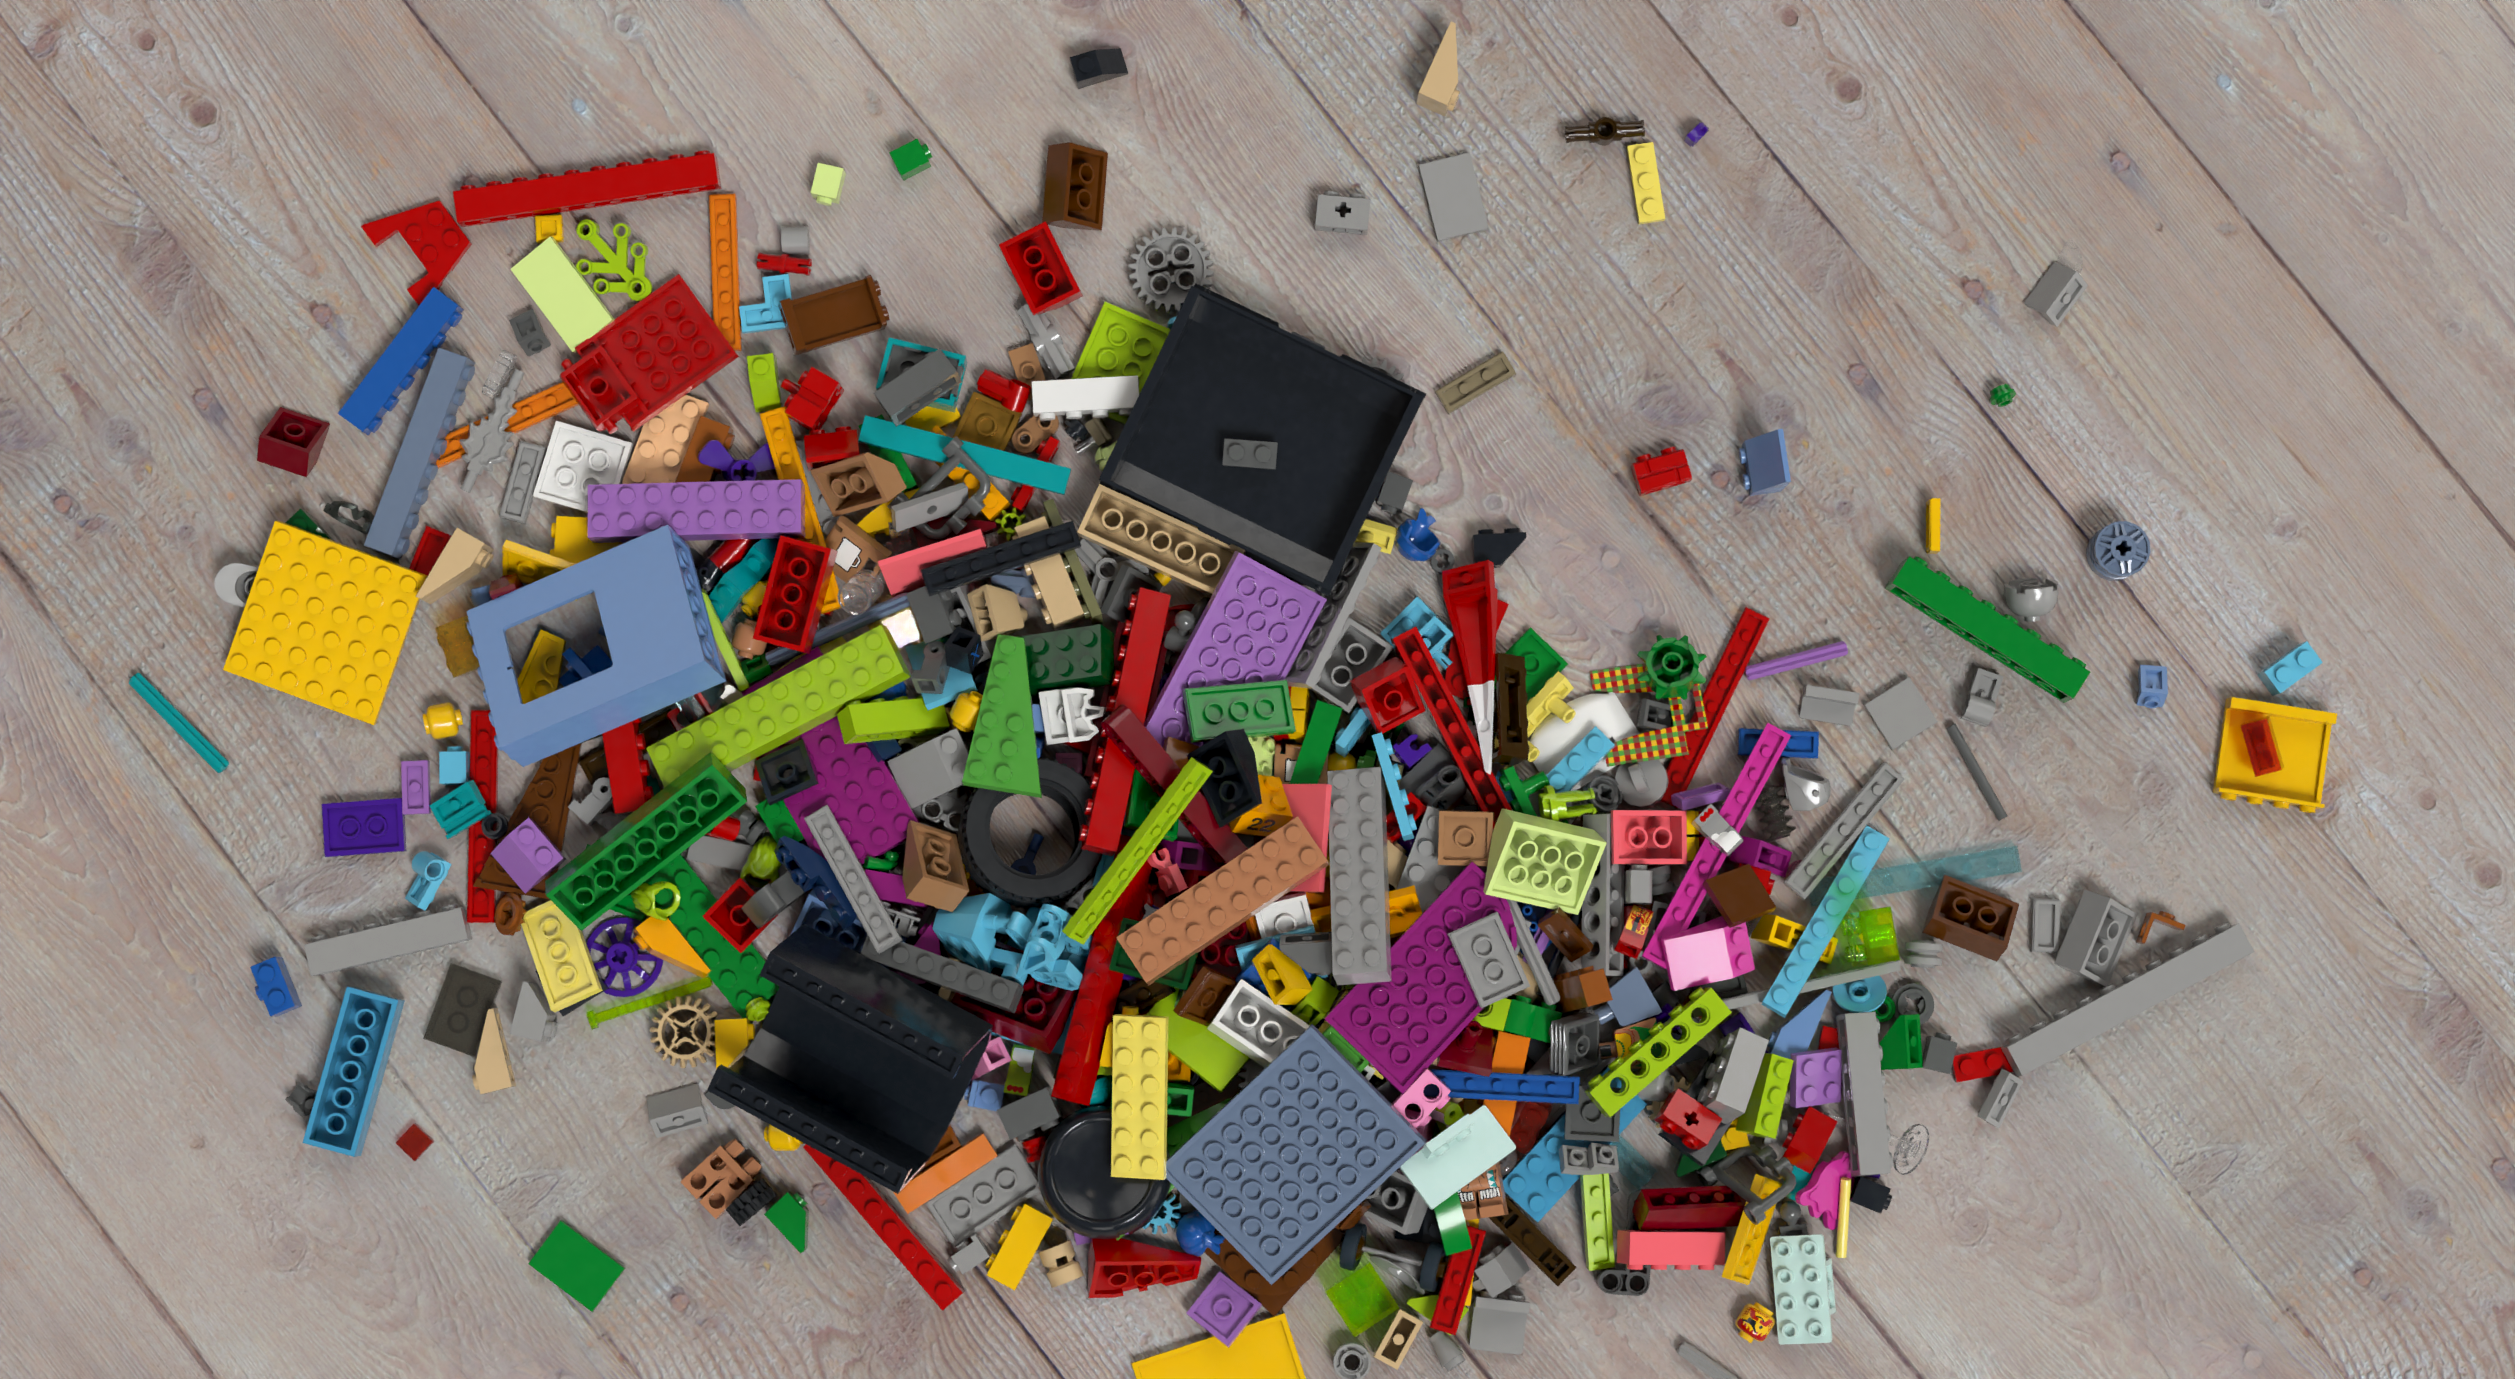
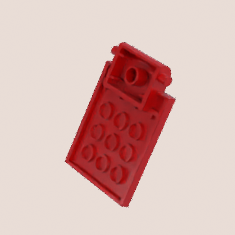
(646, 358)

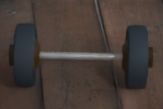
(1432, 1266)

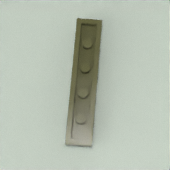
(1072, 564)

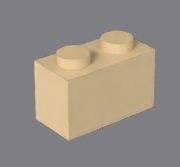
(1398, 1338)

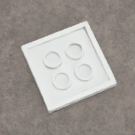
(578, 460)

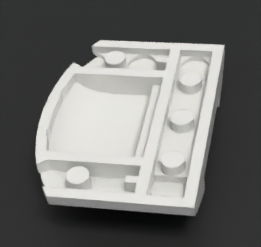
(1557, 738)

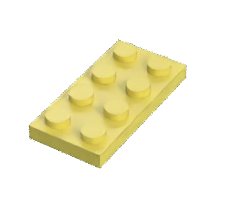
(560, 956)

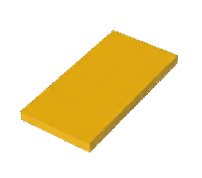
(1259, 1352)

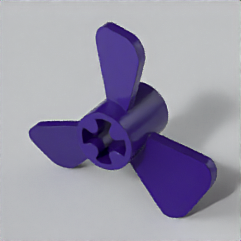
(716, 456)

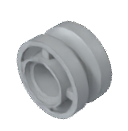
(1923, 953)
(1345, 1350)

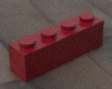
(1687, 1208)

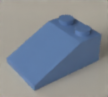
(1765, 463)

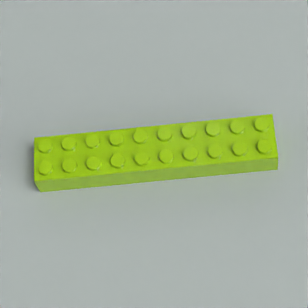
(785, 706)

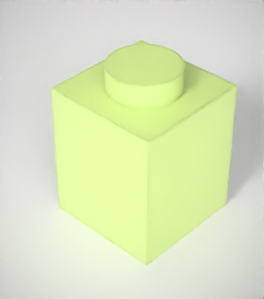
(828, 184)

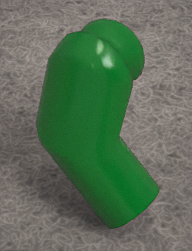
(884, 865)

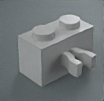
(1500, 1269)

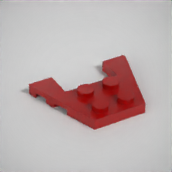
(431, 236)

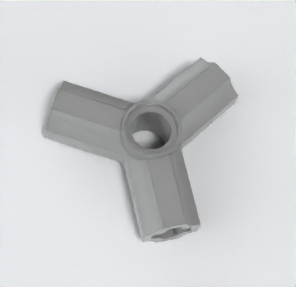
(1095, 558)

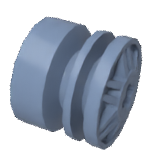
(2107, 561)

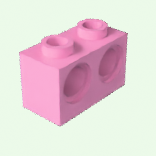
(1415, 1095)

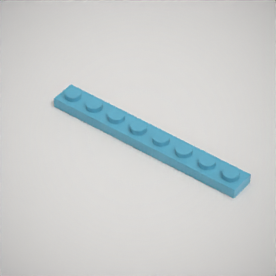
(1825, 921)

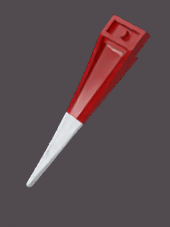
(1473, 615)

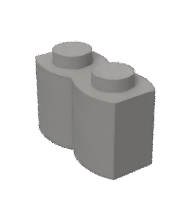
(1638, 885)

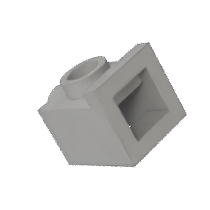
(969, 1255)

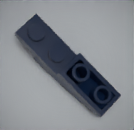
(813, 871)

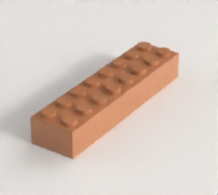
(1223, 900)

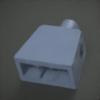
(1630, 1001)

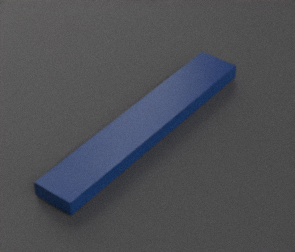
(1507, 1087)

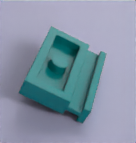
(460, 809)

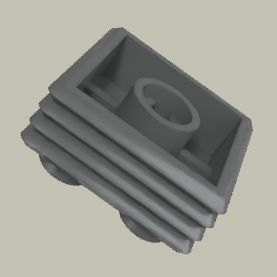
(1574, 1043)

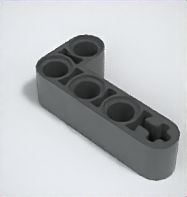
(772, 900)
(1624, 1275)

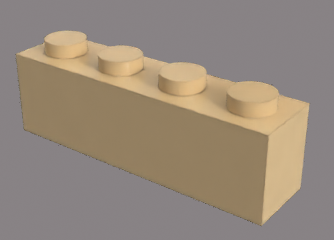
(1051, 583)

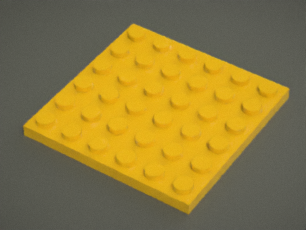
(325, 622)

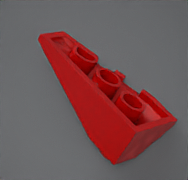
(1130, 1265)

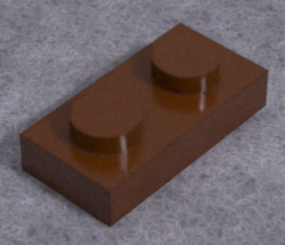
(1565, 934)

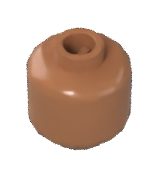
(743, 640)

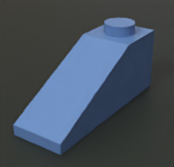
(1798, 1031)

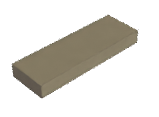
(1475, 382)

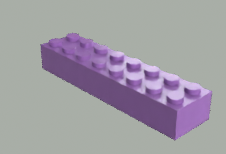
(697, 510)

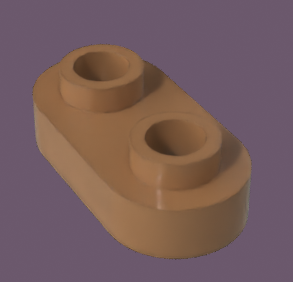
(1036, 433)

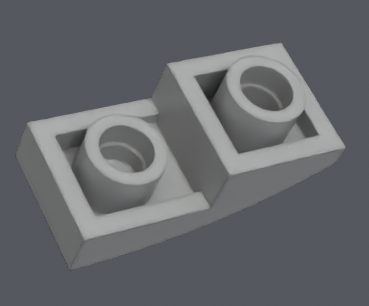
(1588, 1161)

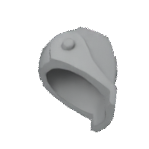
(1804, 788)

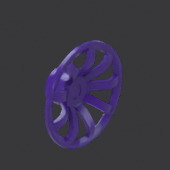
(623, 957)

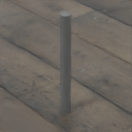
(1977, 772)

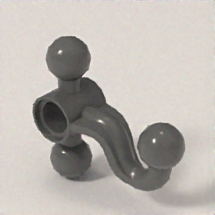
(1185, 624)

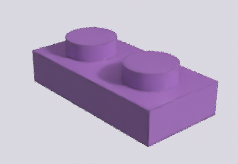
(416, 787)

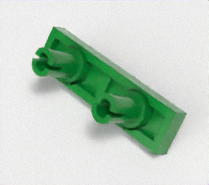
(1521, 789)

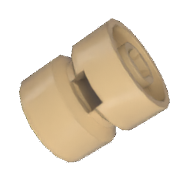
(1063, 1273)

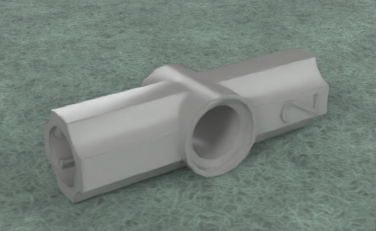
(1047, 342)

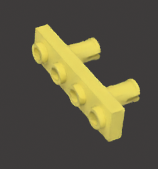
(1547, 701)

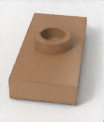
(1026, 365)

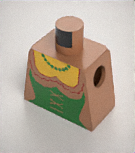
(1625, 1036)

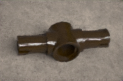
(1591, 134)

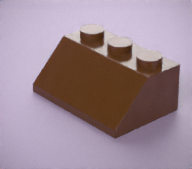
(1074, 186)
(1971, 918)

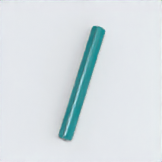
(178, 722)

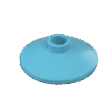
(1872, 993)

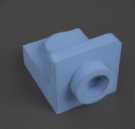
(2152, 686)
(985, 1095)

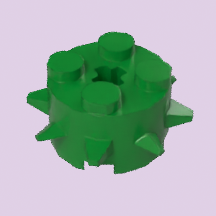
(1683, 661)

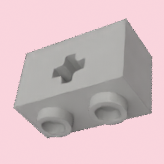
(1329, 218)

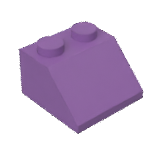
(528, 855)

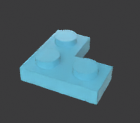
(767, 315)

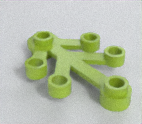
(617, 263)

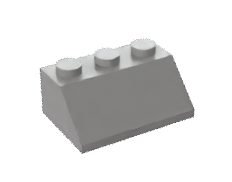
(2095, 938)

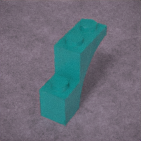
(743, 577)

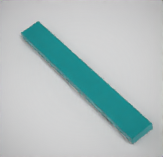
(991, 460)

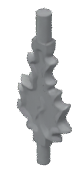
(489, 440)

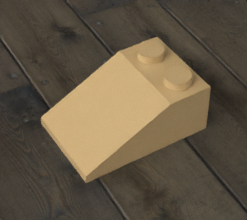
(1440, 85)
(458, 563)

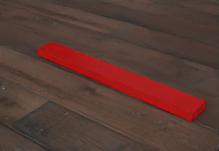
(1716, 699)
(484, 772)

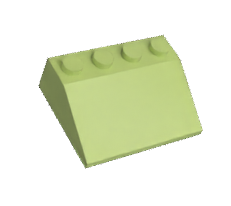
(1542, 861)

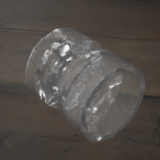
(860, 592)

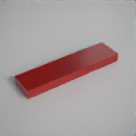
(1457, 1285)

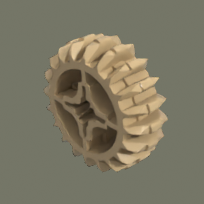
(670, 1050)

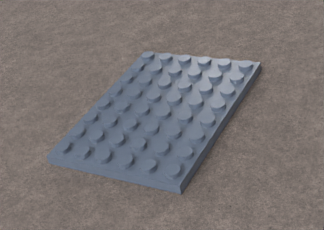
(1292, 1154)

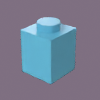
(454, 766)

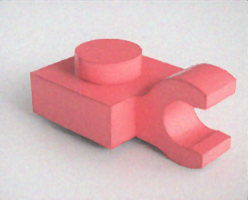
(1169, 874)

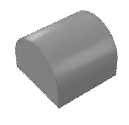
(795, 240)

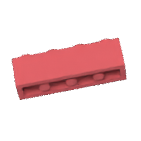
(1670, 1248)

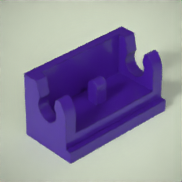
(1409, 755)

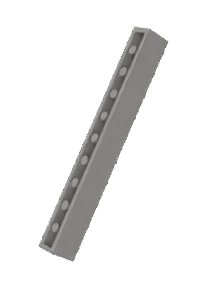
(2128, 999)

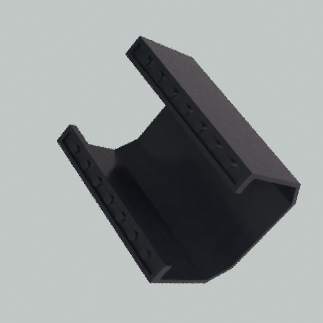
(855, 1059)

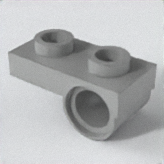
(1982, 697)

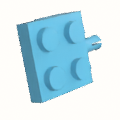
(1430, 626)

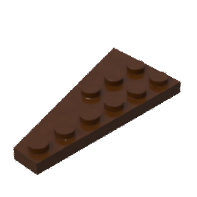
(547, 804)

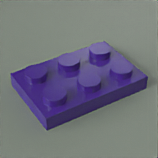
(363, 827)

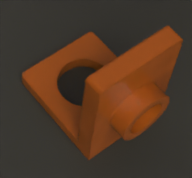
(2163, 918)

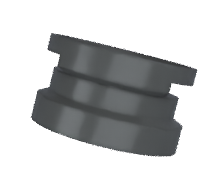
(1606, 794)

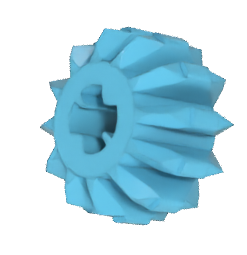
(1167, 1219)

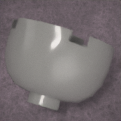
(2031, 598)

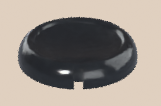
(1079, 1183)

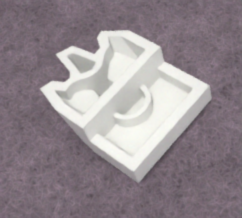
(1069, 714)

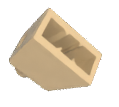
(996, 612)

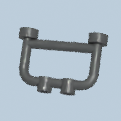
(973, 505)
(1766, 1158)

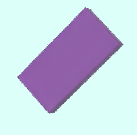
(1700, 796)

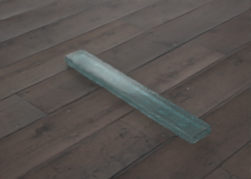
(1930, 873)

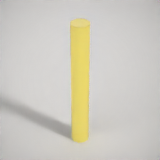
(1843, 1217)

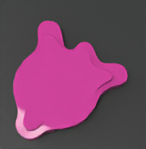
(1824, 1189)

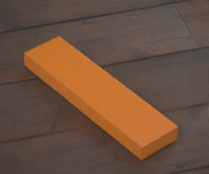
(946, 1172)

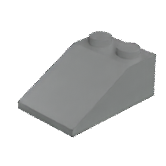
(931, 768)

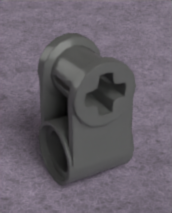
(1442, 788)

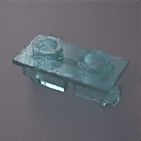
(1632, 1164)

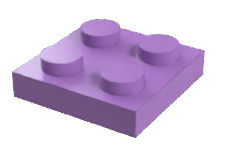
(1815, 1077)
(1224, 1309)

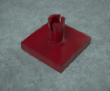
(1470, 1051)

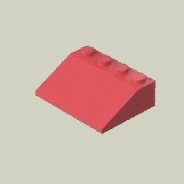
(903, 570)

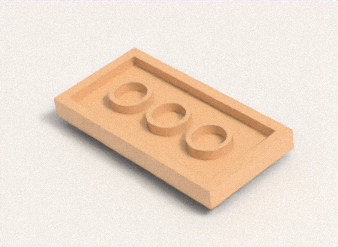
(665, 442)

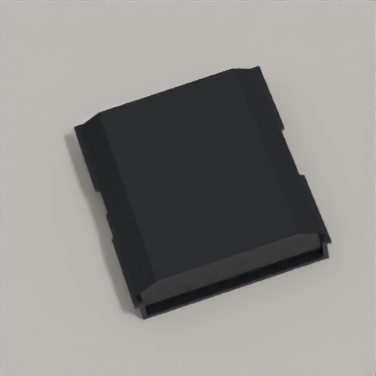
(1247, 379)

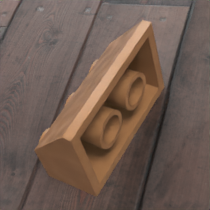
(857, 483)

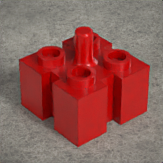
(813, 400)

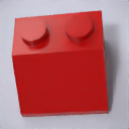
(826, 448)
(1388, 695)
(731, 920)

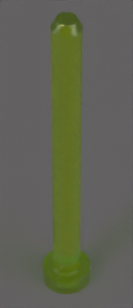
(596, 1018)

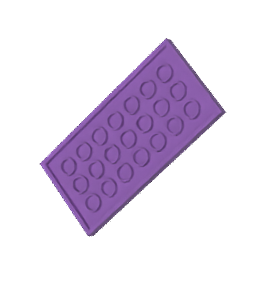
(1242, 637)

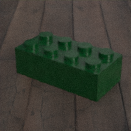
(1070, 658)

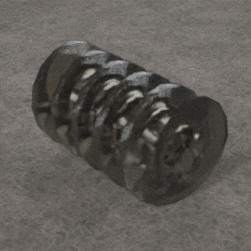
(1774, 813)

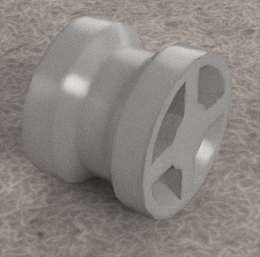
(1781, 1134)

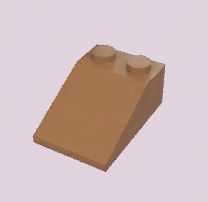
(933, 867)

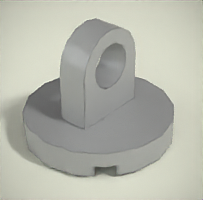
(1642, 782)

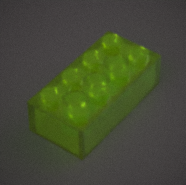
(1870, 937)

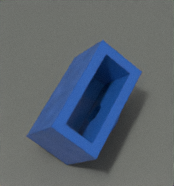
(275, 986)

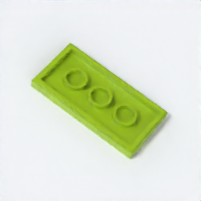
(1199, 1047)

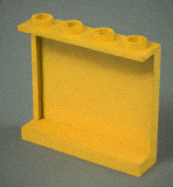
(2303, 745)

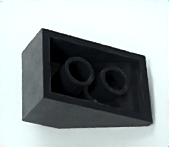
(1234, 782)

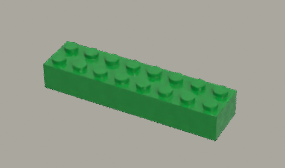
(1987, 629)
(645, 841)

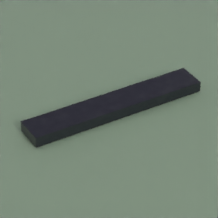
(1000, 558)

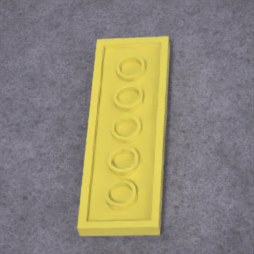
(1139, 1096)

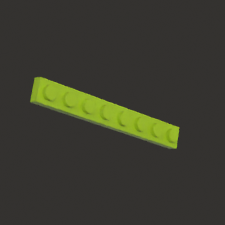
(1137, 851)

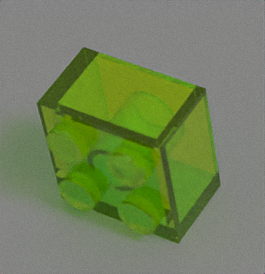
(1361, 1299)

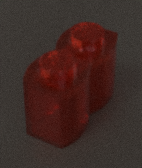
(1529, 1125)

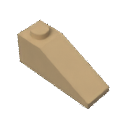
(493, 1062)

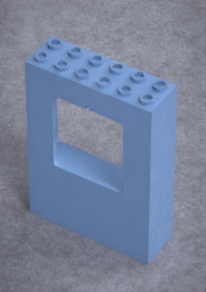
(652, 628)

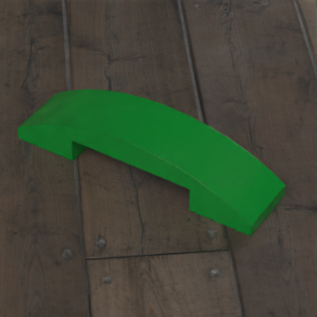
(1452, 1225)

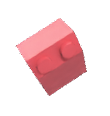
(1648, 837)

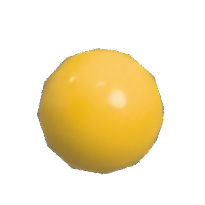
(1338, 762)

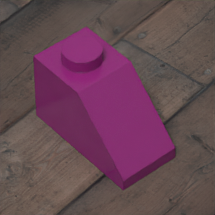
(1762, 855)

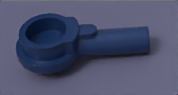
(1026, 864)

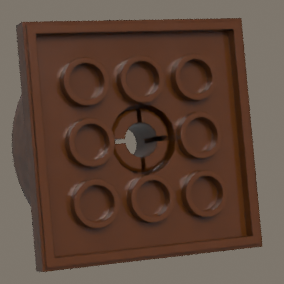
(1274, 1296)

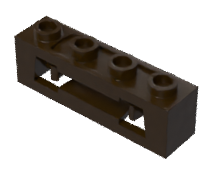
(1510, 710)
(1534, 1244)

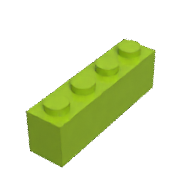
(890, 720)

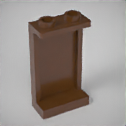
(834, 315)

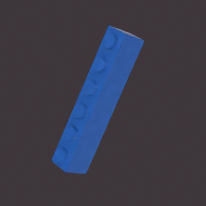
(401, 361)

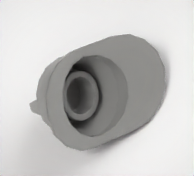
(235, 583)
(1405, 1272)

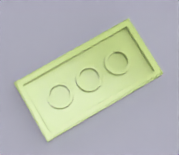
(562, 293)

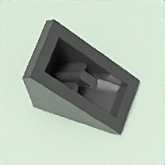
(1653, 715)

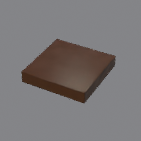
(1739, 895)
(1205, 996)

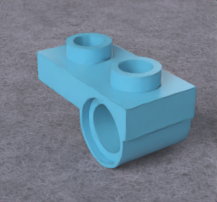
(428, 880)

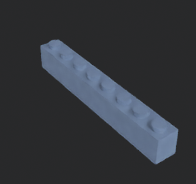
(419, 452)

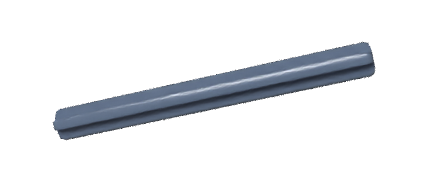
(844, 627)

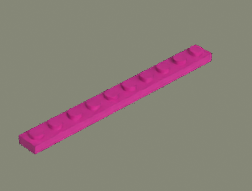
(1709, 857)

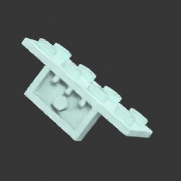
(1457, 1156)
(1802, 1289)

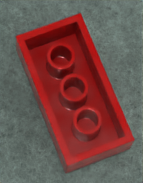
(795, 594)

